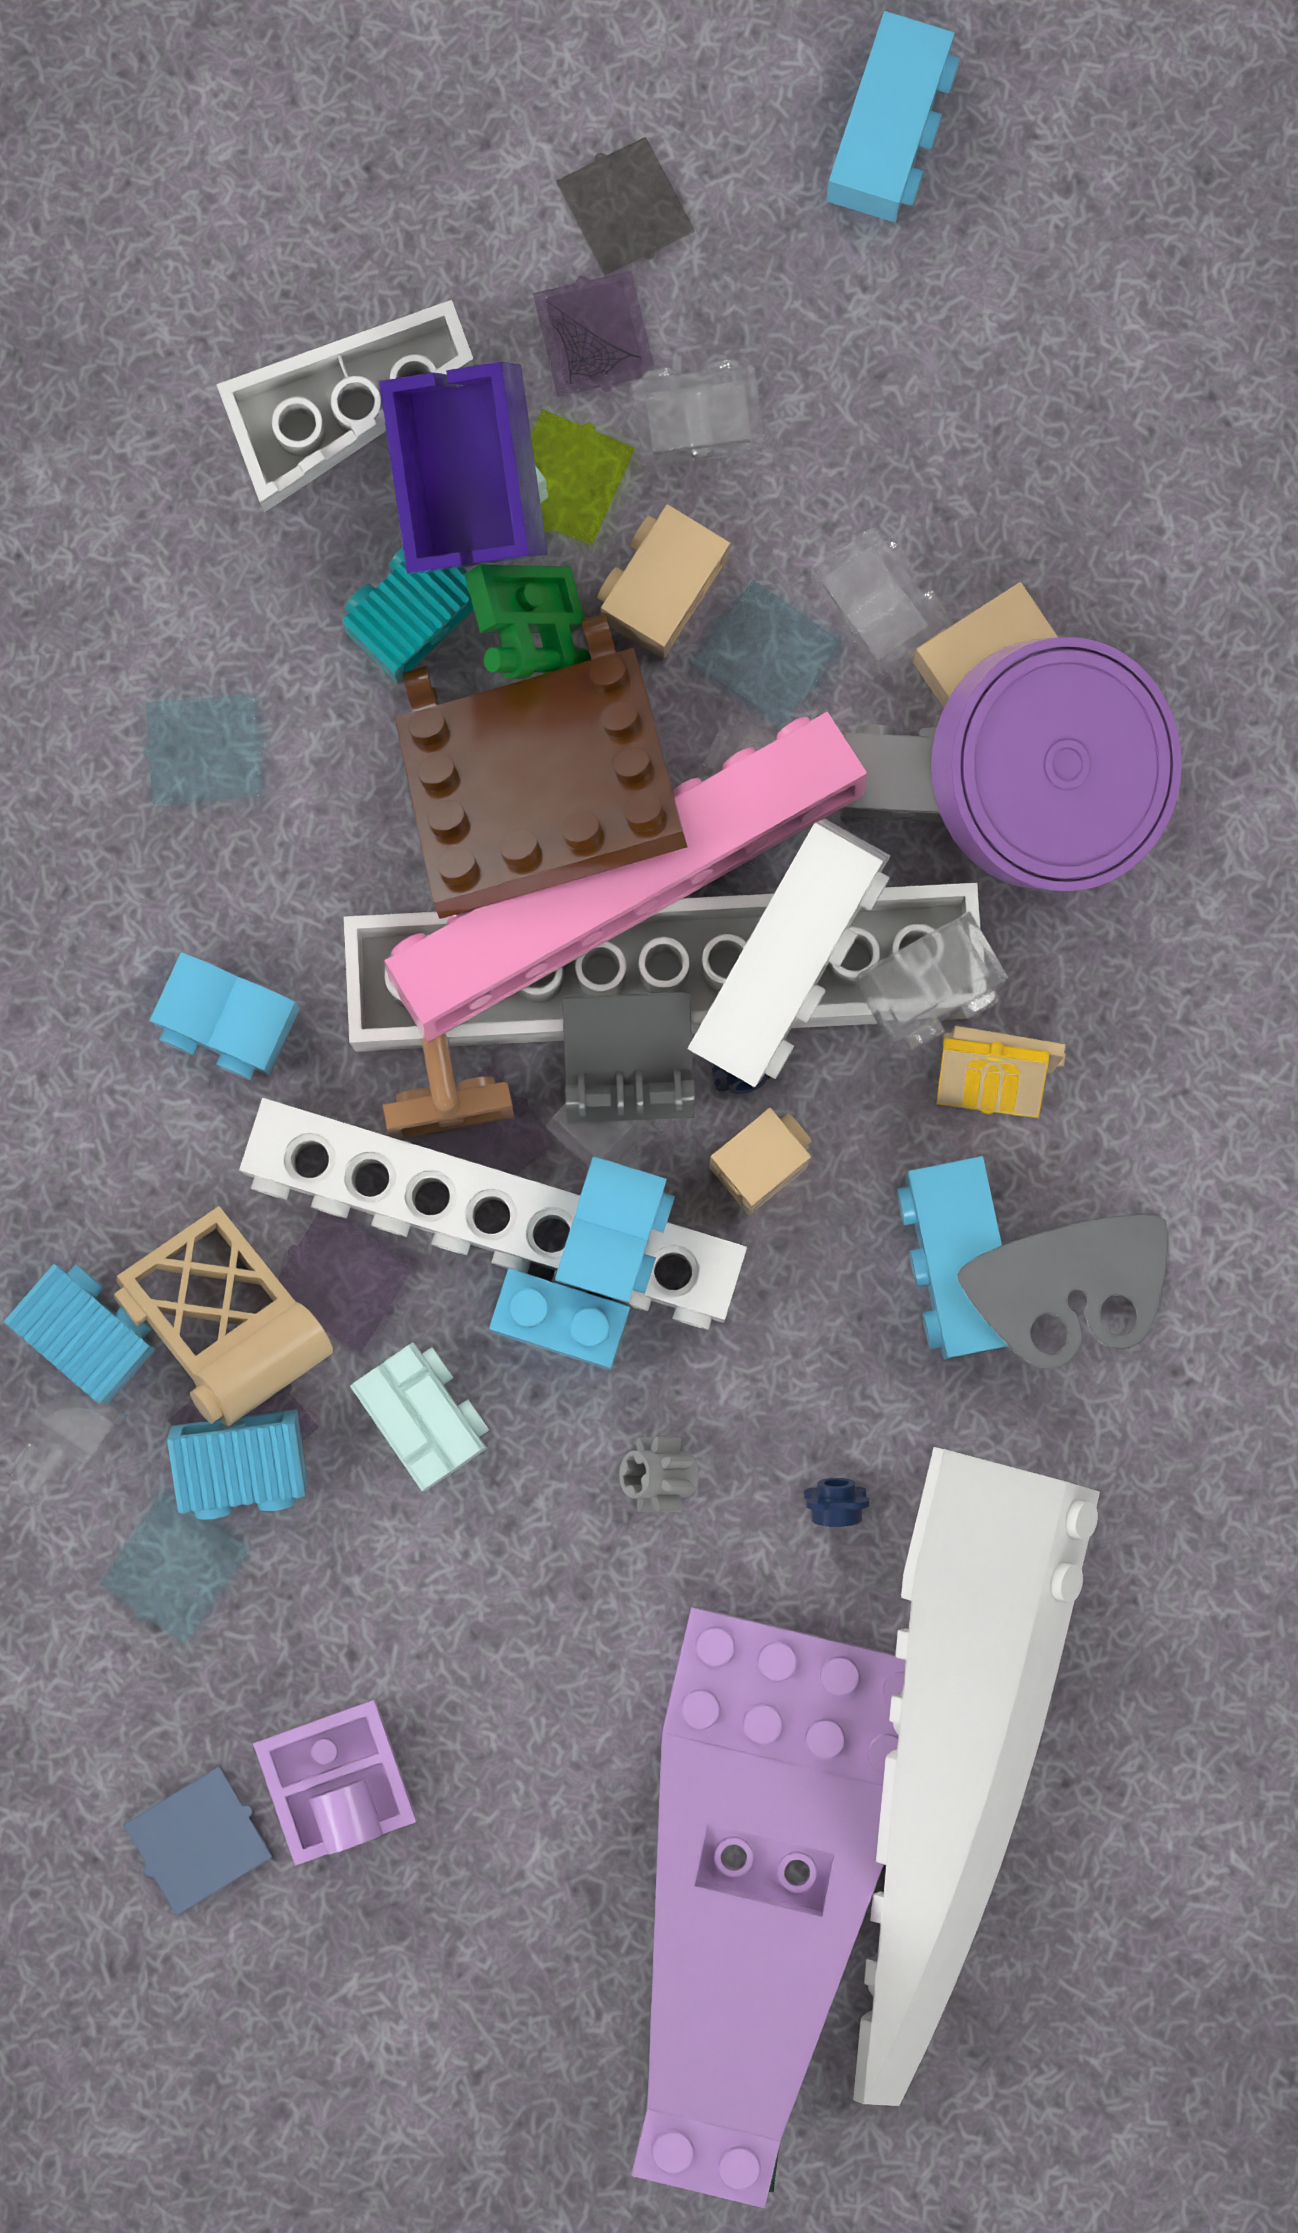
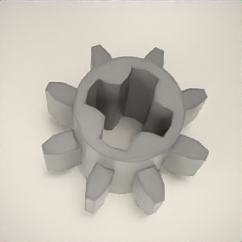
(659, 1474)

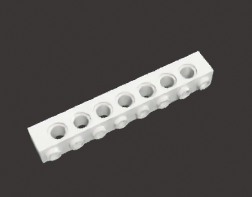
(285, 1130)

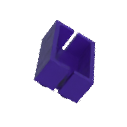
(463, 467)

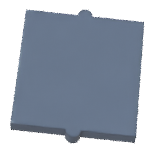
(198, 1840)

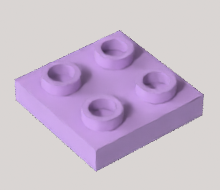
(335, 1782)

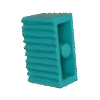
(406, 615)

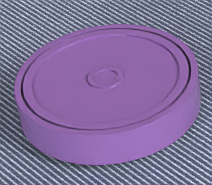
(1056, 764)

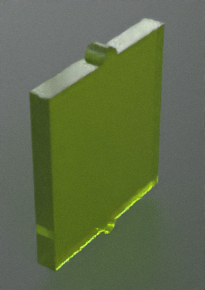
(580, 474)

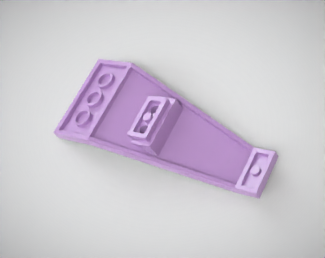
(784, 1753)

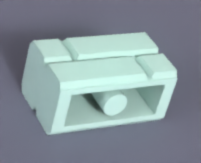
(420, 1415)

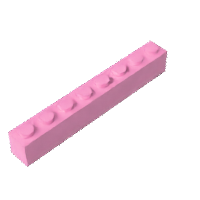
(725, 822)

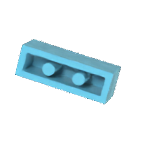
(893, 117)
(953, 1226)

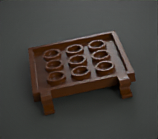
(537, 779)

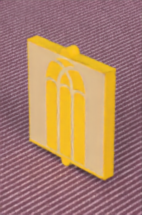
(992, 1078)

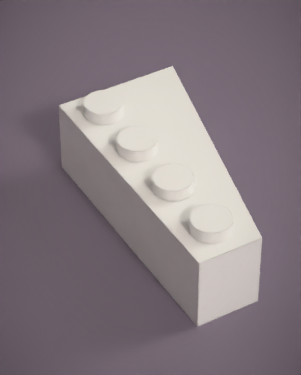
(328, 402)
(789, 952)

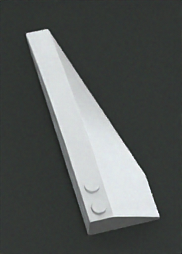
(987, 1627)

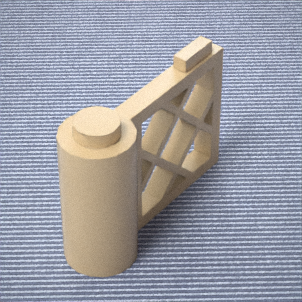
(250, 1360)

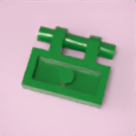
(523, 602)

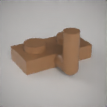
(442, 1106)

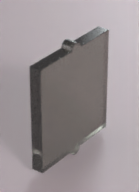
(624, 206)

